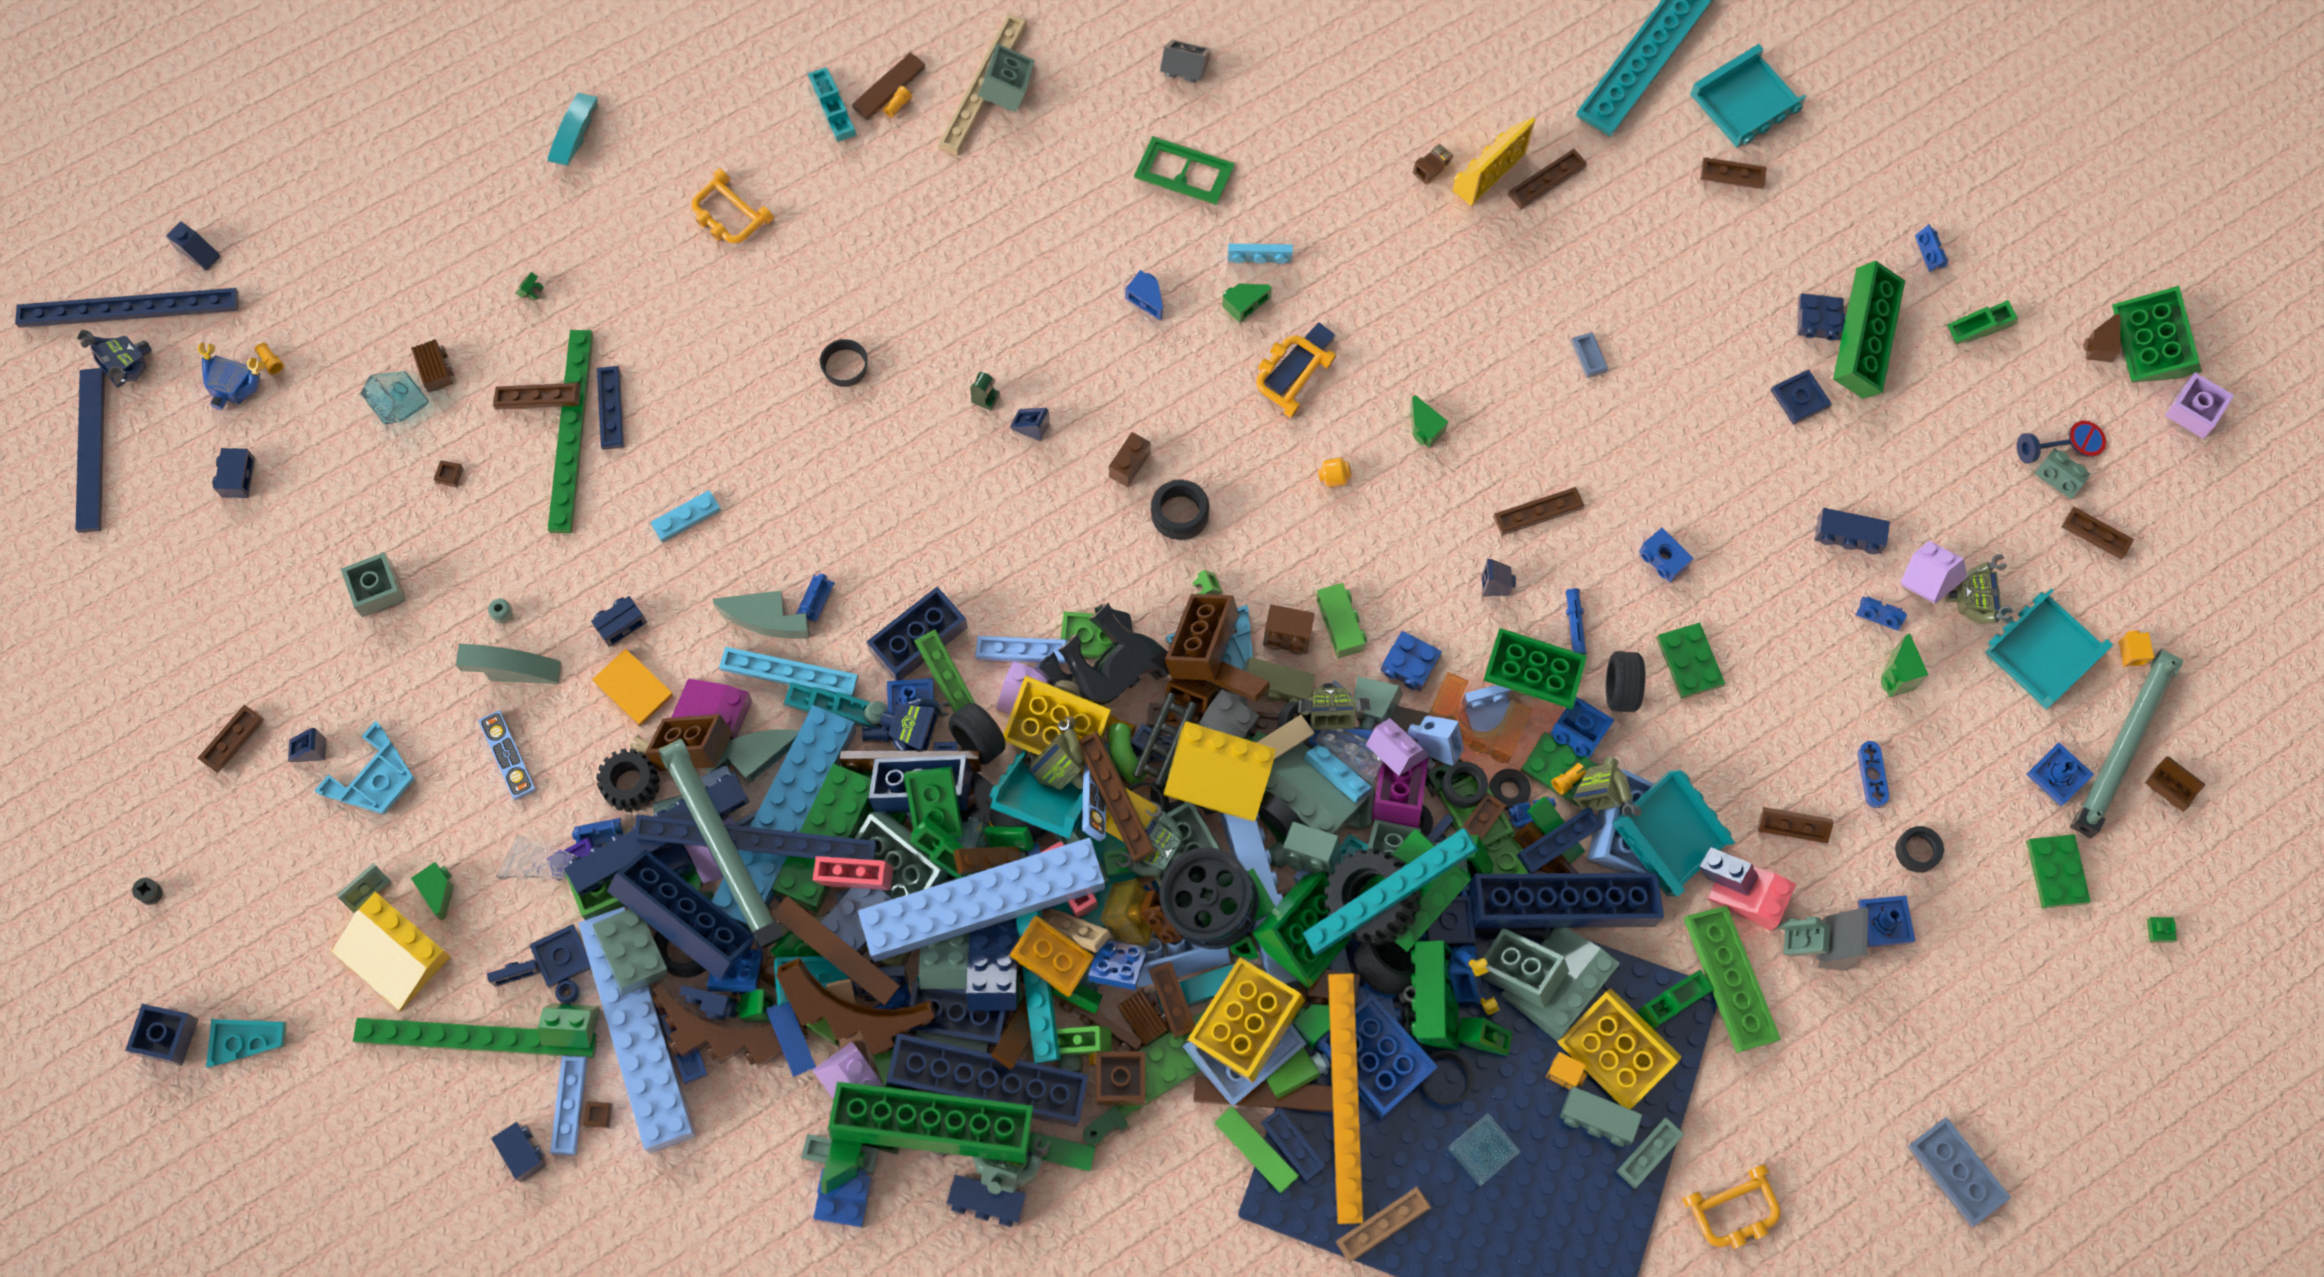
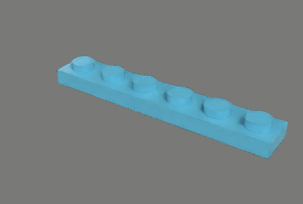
(787, 671)

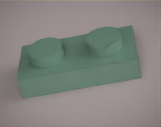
(362, 887)

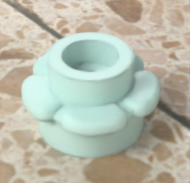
(1321, 1062)

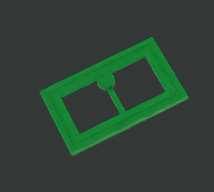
(1180, 184)

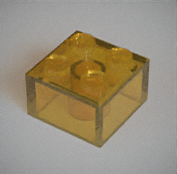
(1123, 914)

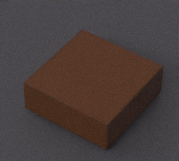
(448, 473)
(597, 1114)

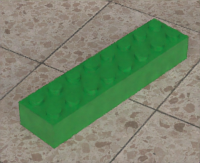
(930, 1122)

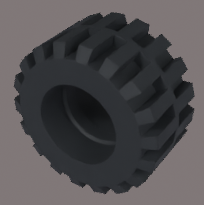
(618, 765)

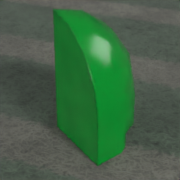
(1245, 948)

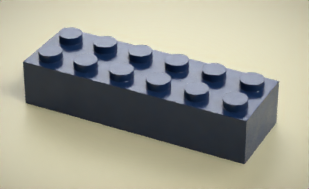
(681, 914)

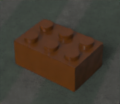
(702, 735)

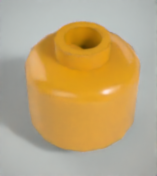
(1335, 472)

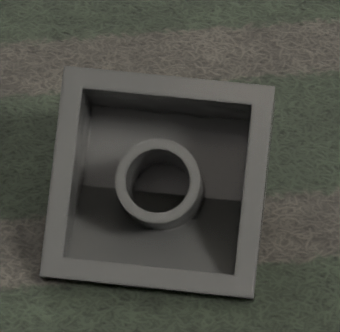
(1184, 60)
(1230, 716)

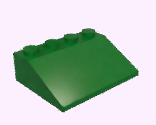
(2157, 336)
(1535, 668)
(1435, 894)
(1284, 927)
(1435, 999)

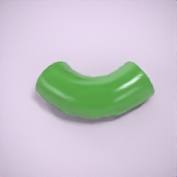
(1121, 752)

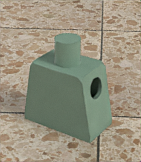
(1383, 701)

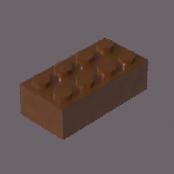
(1202, 637)

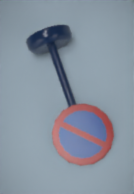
(2083, 436)

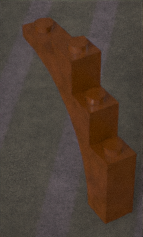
(877, 1025)
(723, 1042)

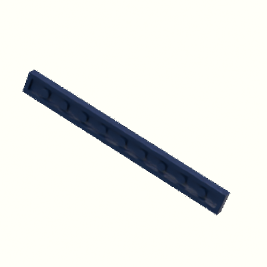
(126, 307)
(755, 839)

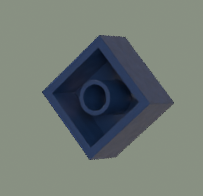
(161, 1034)

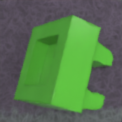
(1209, 583)

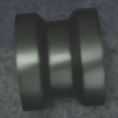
(149, 896)

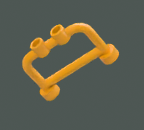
(718, 230)
(1278, 351)
(1736, 1238)

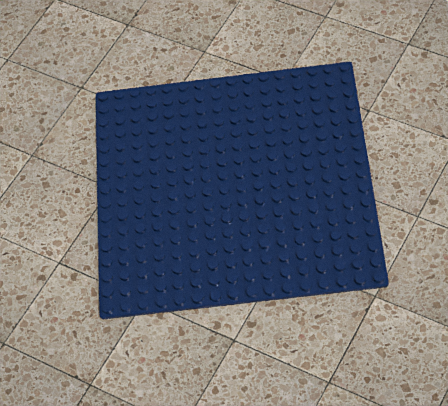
(1548, 1209)

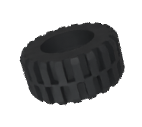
(1347, 883)

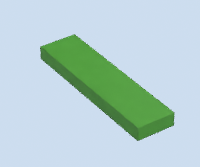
(944, 670)
(1256, 1150)

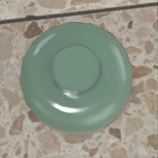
(500, 610)
(873, 712)
(1277, 855)
(1071, 1063)

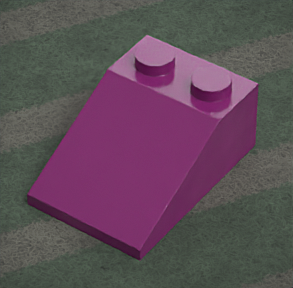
(714, 698)
(1400, 797)

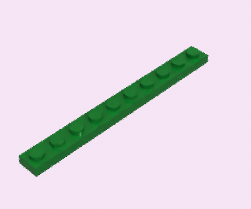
(570, 435)
(461, 1037)

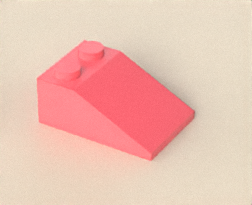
(1764, 902)

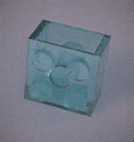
(1483, 1149)

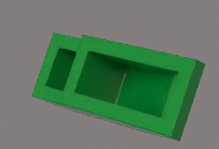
(1983, 322)
(938, 845)
(1675, 999)

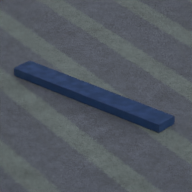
(90, 450)

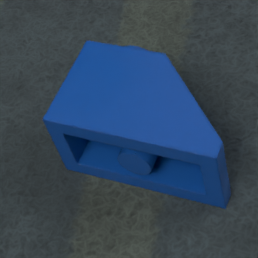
(1145, 294)

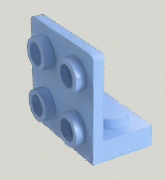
(1486, 707)

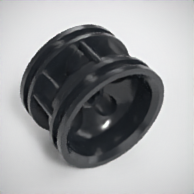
(1224, 929)

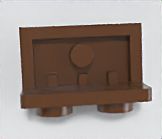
(2174, 783)
(1154, 916)

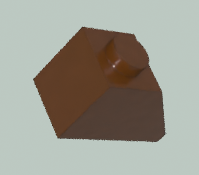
(2104, 341)

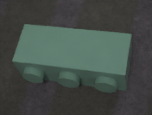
(1600, 1117)

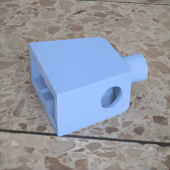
(1439, 738)

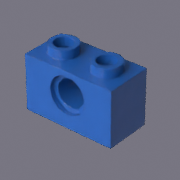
(1664, 543)

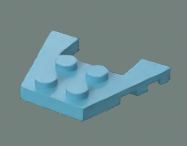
(1239, 646)
(378, 783)

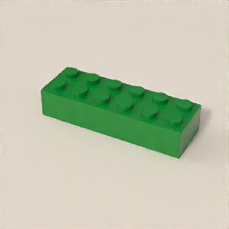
(1869, 330)
(835, 813)

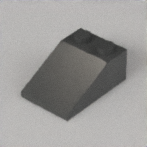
(1847, 939)

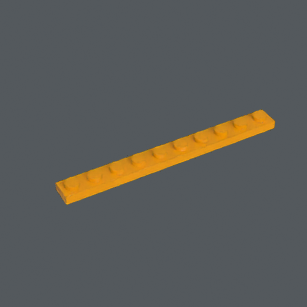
(1345, 1098)

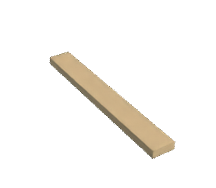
(971, 104)

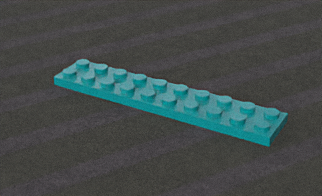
(1640, 63)

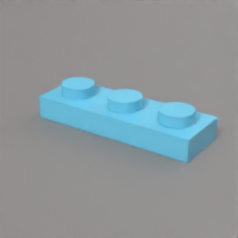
(1260, 253)
(685, 516)
(1338, 773)

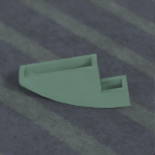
(763, 614)
(508, 664)
(756, 752)

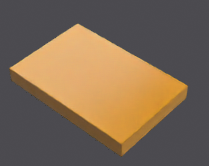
(632, 687)
(1052, 956)

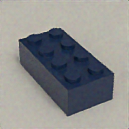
(895, 643)
(888, 783)
(991, 969)
(955, 1020)

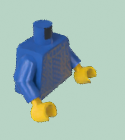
(228, 379)
(1466, 977)

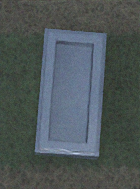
(1589, 355)

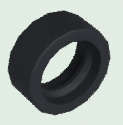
(1471, 769)
(1930, 836)

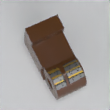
(1432, 163)

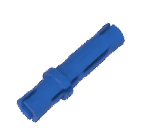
(1575, 614)

